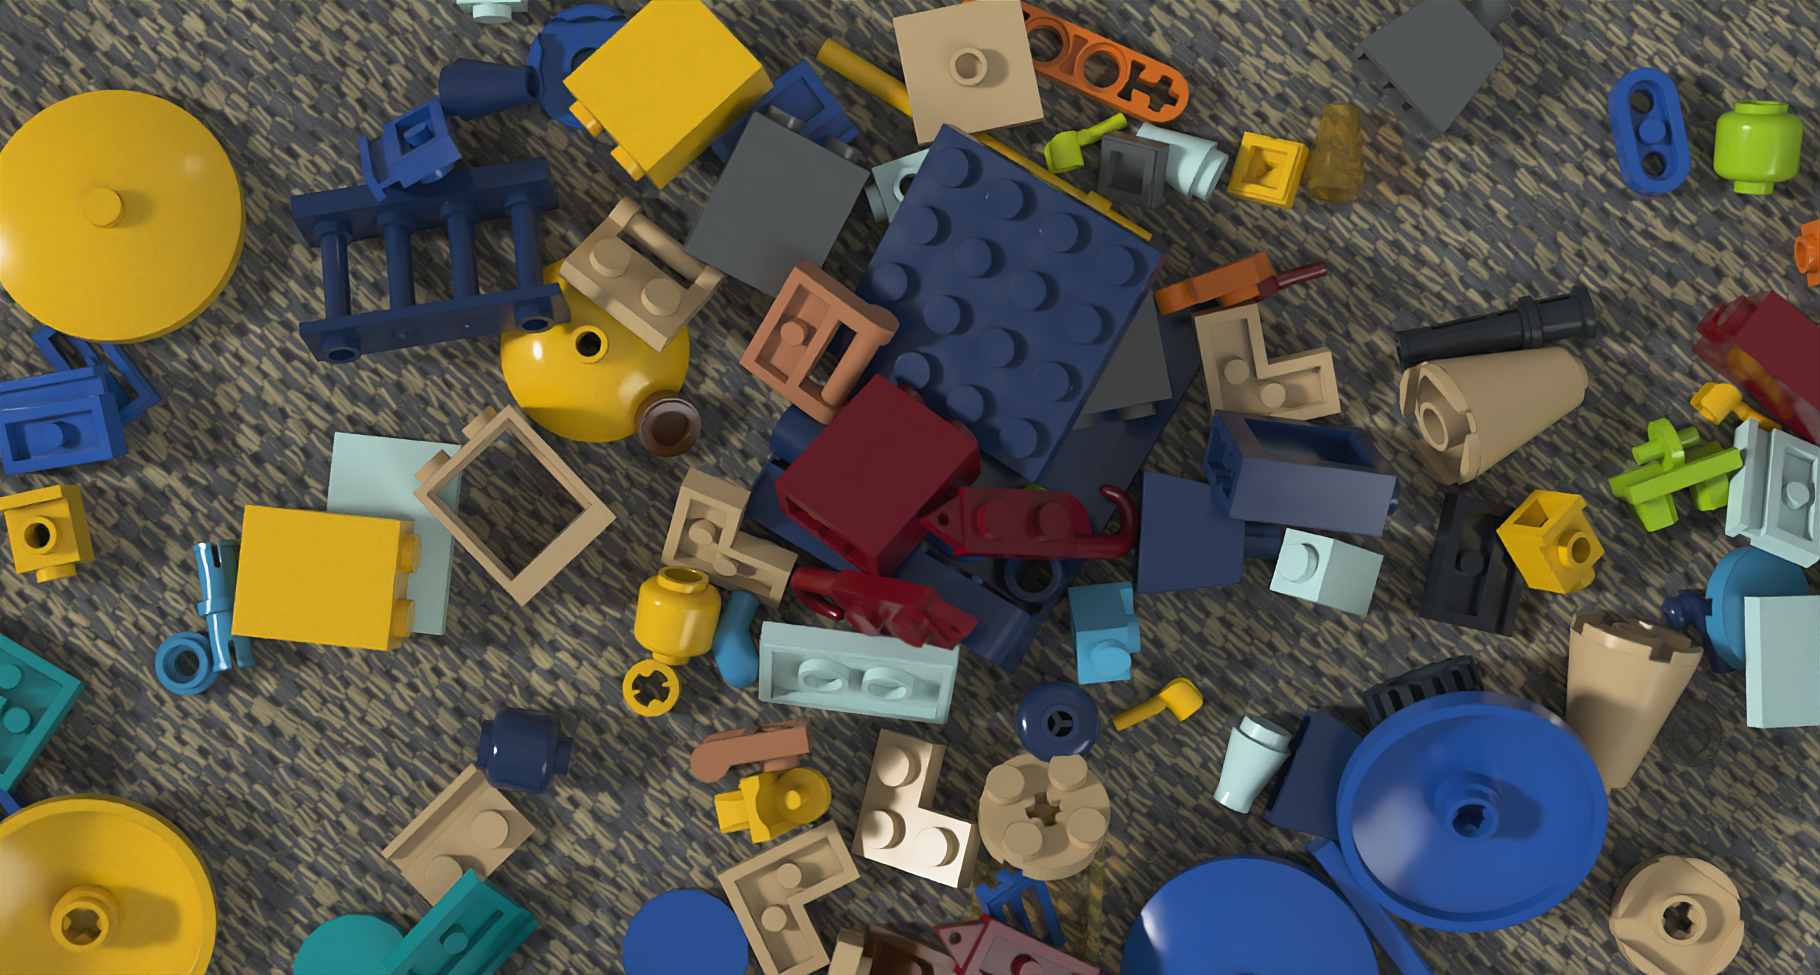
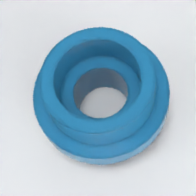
(168, 667)

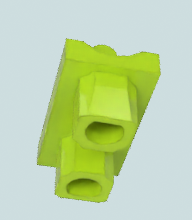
(1701, 469)

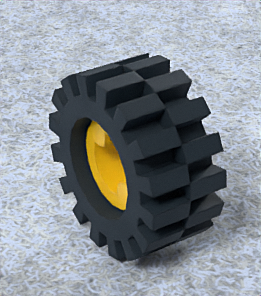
(1431, 680)

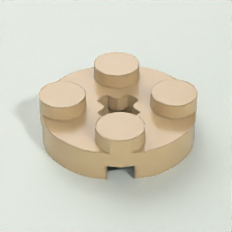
(1025, 842)
(1665, 882)

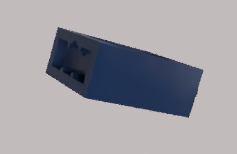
(1299, 473)

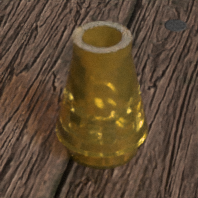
(1336, 157)

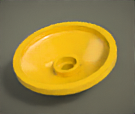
(592, 395)

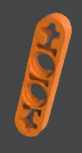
(1080, 44)

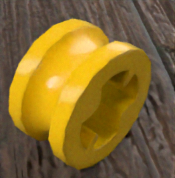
(658, 705)

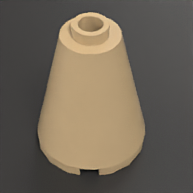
(1487, 406)
(1623, 688)

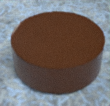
(667, 423)

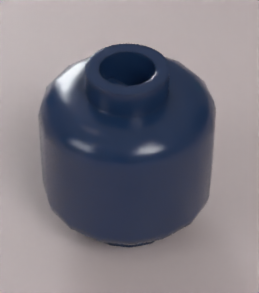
(1046, 700)
(523, 750)

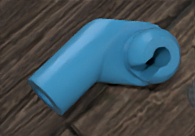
(732, 641)

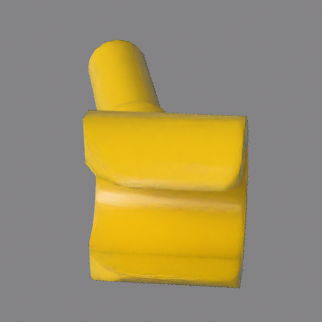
(1721, 399)
(1178, 696)

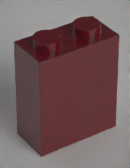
(1768, 355)
(877, 475)

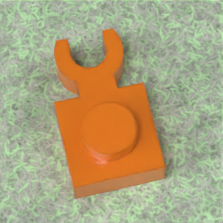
(1230, 282)

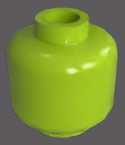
(1758, 145)

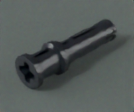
(1524, 325)

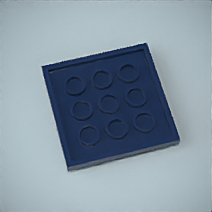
(1002, 298)

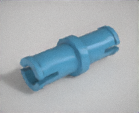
(218, 595)

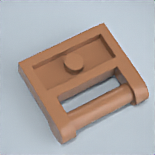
(799, 332)
(772, 744)

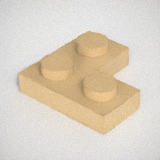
(1245, 381)
(708, 538)
(898, 818)
(772, 895)

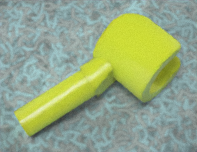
(1064, 150)

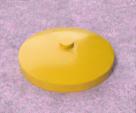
(117, 217)
(102, 891)

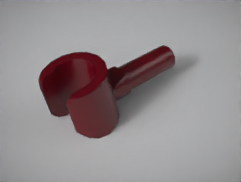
(1289, 277)

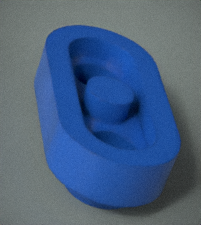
(1656, 132)

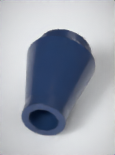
(485, 88)

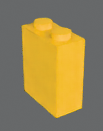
(666, 87)
(325, 577)

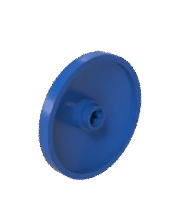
(1471, 812)
(1248, 920)

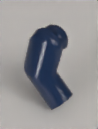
(1690, 609)

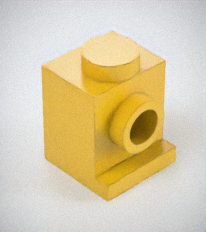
(64, 515)
(1559, 552)

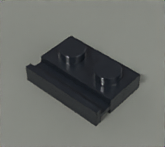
(1470, 570)

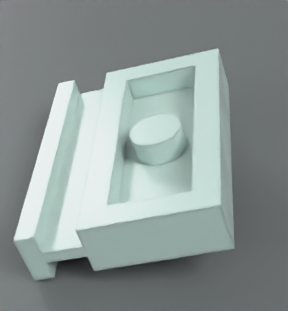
(1776, 494)

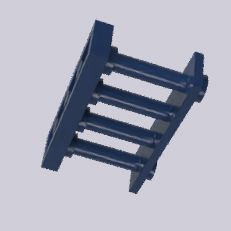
(457, 202)

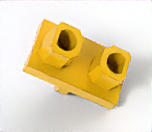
(773, 802)

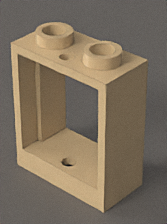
(560, 550)

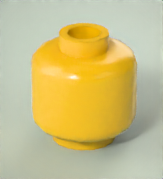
(677, 614)

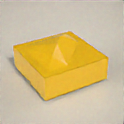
(1268, 170)

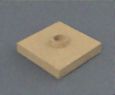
(968, 68)

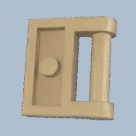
(634, 287)

